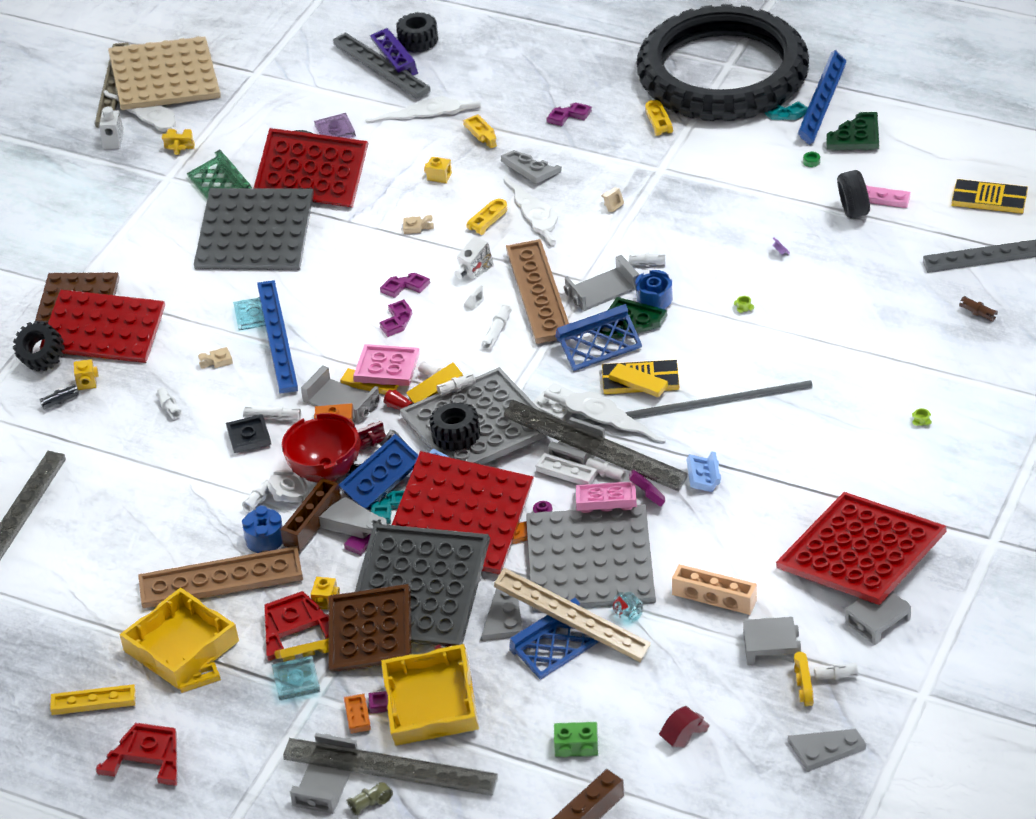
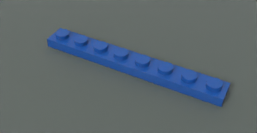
(822, 97)
(277, 337)

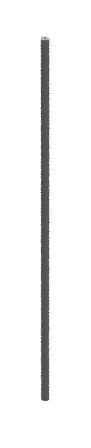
(714, 400)

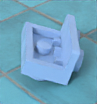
(703, 472)

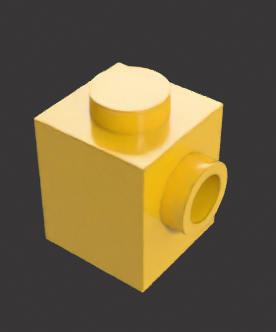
(438, 169)
(85, 370)
(322, 589)

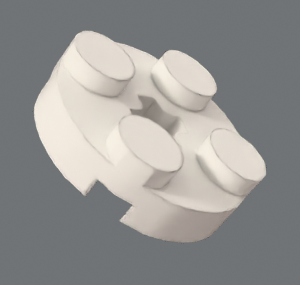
(295, 490)

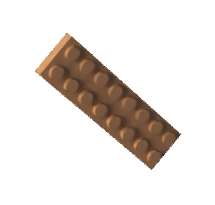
(537, 289)
(222, 576)

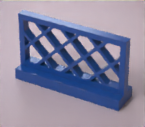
(589, 325)
(543, 629)

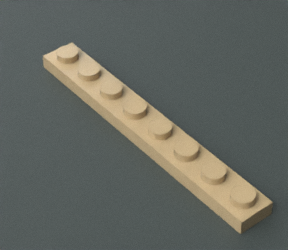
(572, 615)

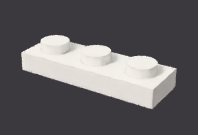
(566, 469)

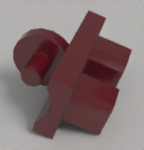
(371, 435)

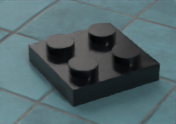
(248, 433)

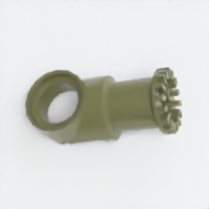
(370, 797)

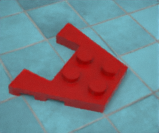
(291, 616)
(147, 745)

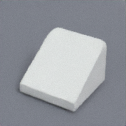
(475, 298)

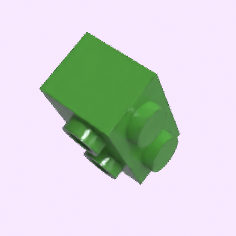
(576, 739)

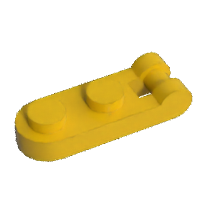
(658, 117)
(487, 216)
(803, 678)

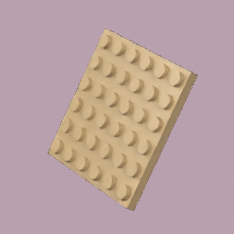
(163, 73)

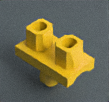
(178, 141)

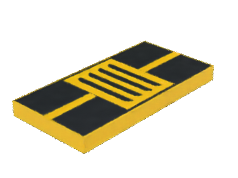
(989, 196)
(662, 369)

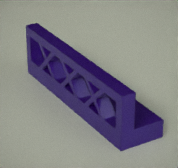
(395, 47)

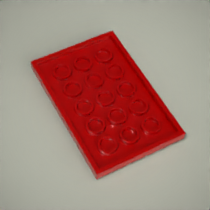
(313, 162)
(106, 325)

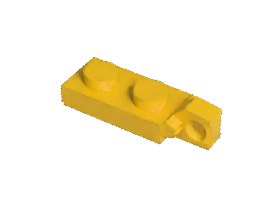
(481, 130)
(306, 650)

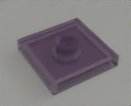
(336, 126)

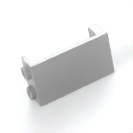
(603, 286)
(324, 391)
(322, 785)

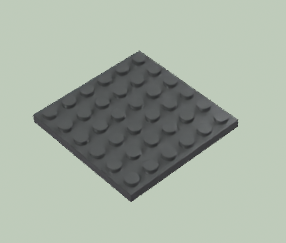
(254, 229)
(440, 570)

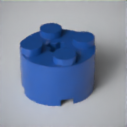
(654, 289)
(262, 529)

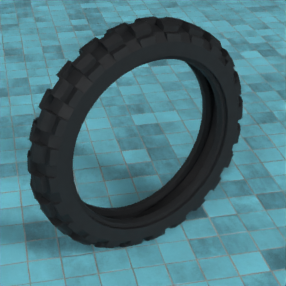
(723, 103)

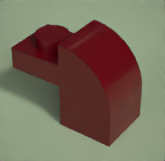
(681, 726)

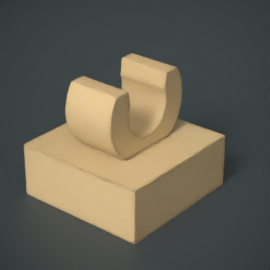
(613, 199)

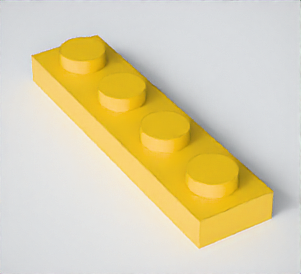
(93, 699)

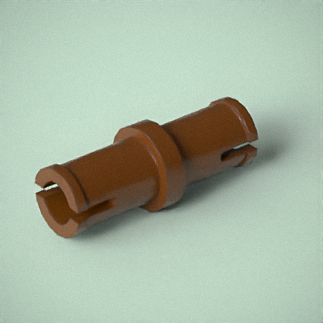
(978, 308)

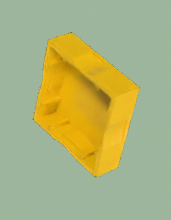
(179, 637)
(430, 695)

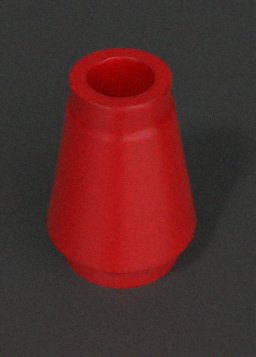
(396, 400)

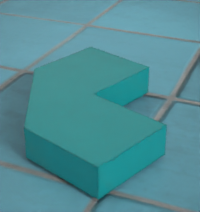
(791, 112)
(385, 507)

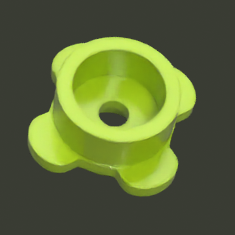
(744, 304)
(921, 417)

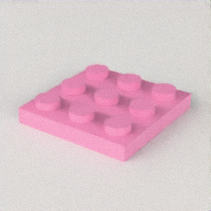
(386, 365)
(605, 496)

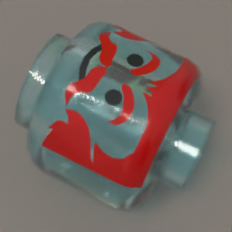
(627, 606)

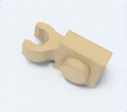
(416, 224)
(218, 358)

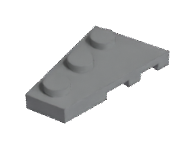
(529, 168)
(503, 617)
(826, 747)

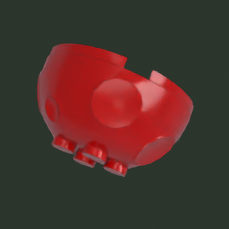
(321, 447)

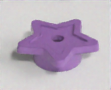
(779, 247)

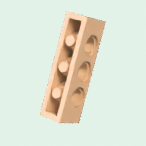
(714, 589)

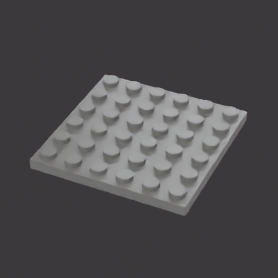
(490, 399)
(591, 554)

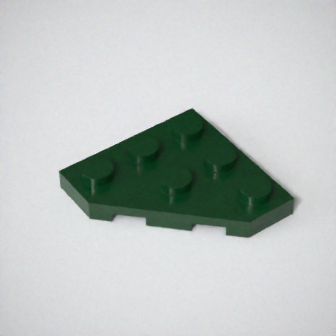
(855, 134)
(642, 316)

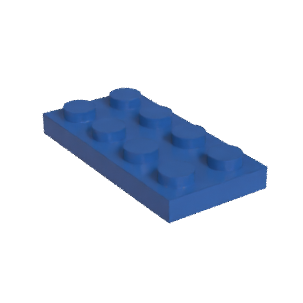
(379, 472)

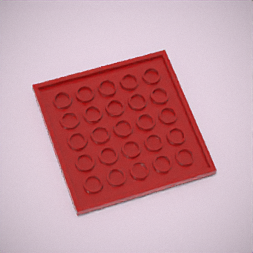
(466, 498)
(861, 547)

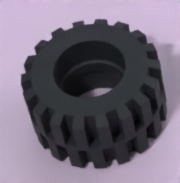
(417, 31)
(29, 337)
(455, 426)

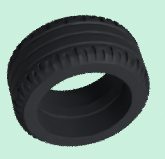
(853, 194)

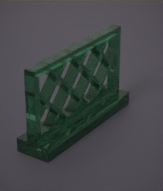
(225, 167)

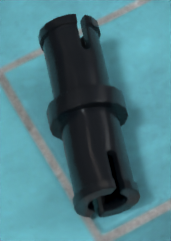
(59, 396)

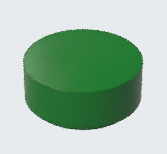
(811, 159)

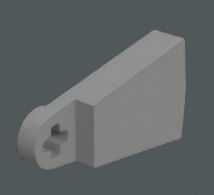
(349, 519)

